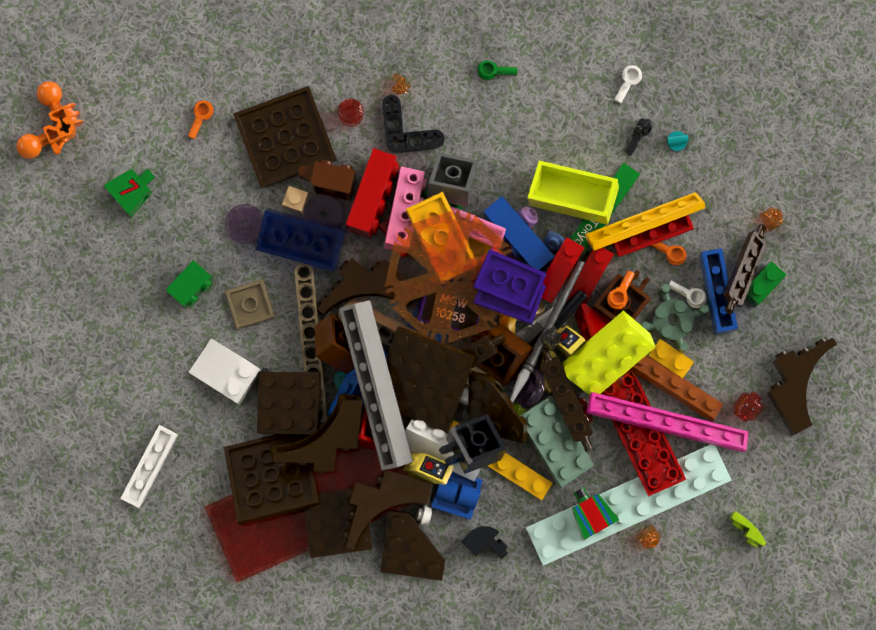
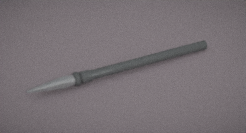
(532, 358)

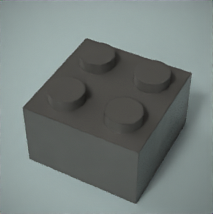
(453, 177)

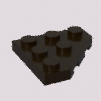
(487, 399)
(409, 549)

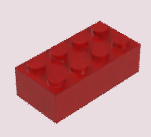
(372, 193)

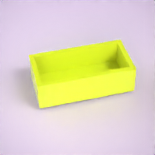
(573, 192)
(608, 354)

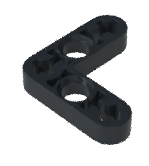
(399, 134)

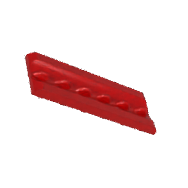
(646, 448)

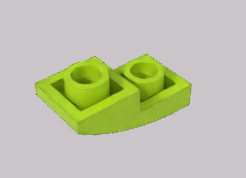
(752, 534)

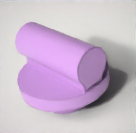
(529, 216)

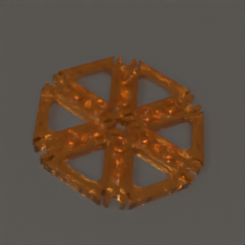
(430, 282)

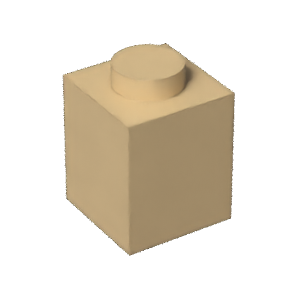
(295, 200)

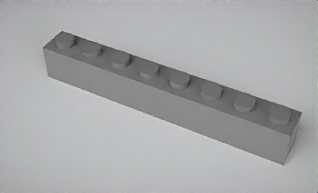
(375, 385)

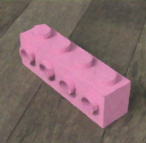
(407, 194)

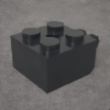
(474, 444)

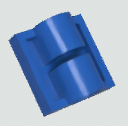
(457, 496)

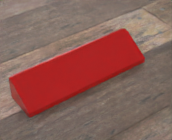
(653, 236)

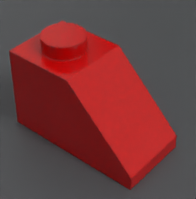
(589, 321)

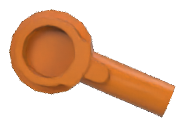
(203, 111)
(675, 254)
(618, 297)

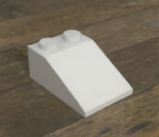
(225, 371)

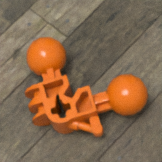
(49, 95)

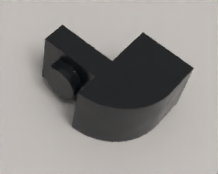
(483, 536)

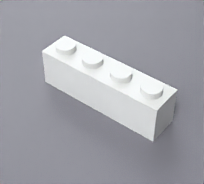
(429, 440)

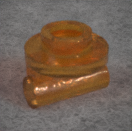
(400, 87)
(772, 218)
(649, 537)

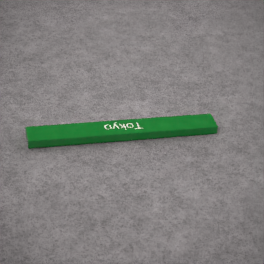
(626, 178)

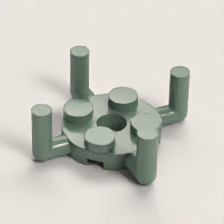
(682, 311)

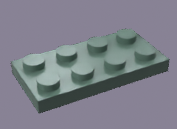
(554, 442)

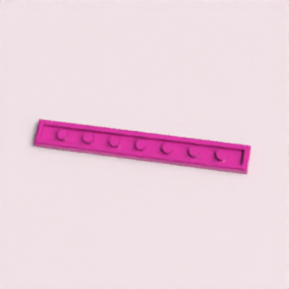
(667, 422)

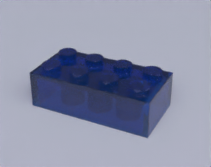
(301, 239)

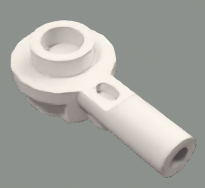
(631, 76)
(695, 297)
(424, 514)

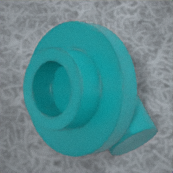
(677, 140)

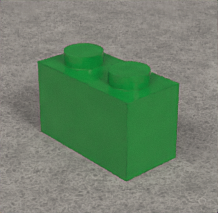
(764, 283)
(190, 284)

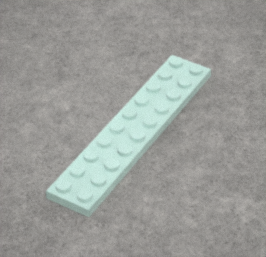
(561, 536)

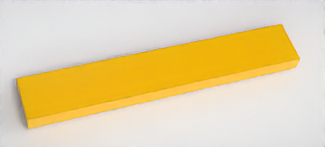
(645, 221)

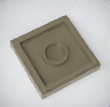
(250, 304)

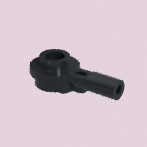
(642, 128)

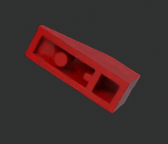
(561, 268)
(591, 272)

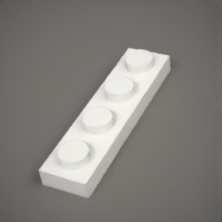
(149, 466)

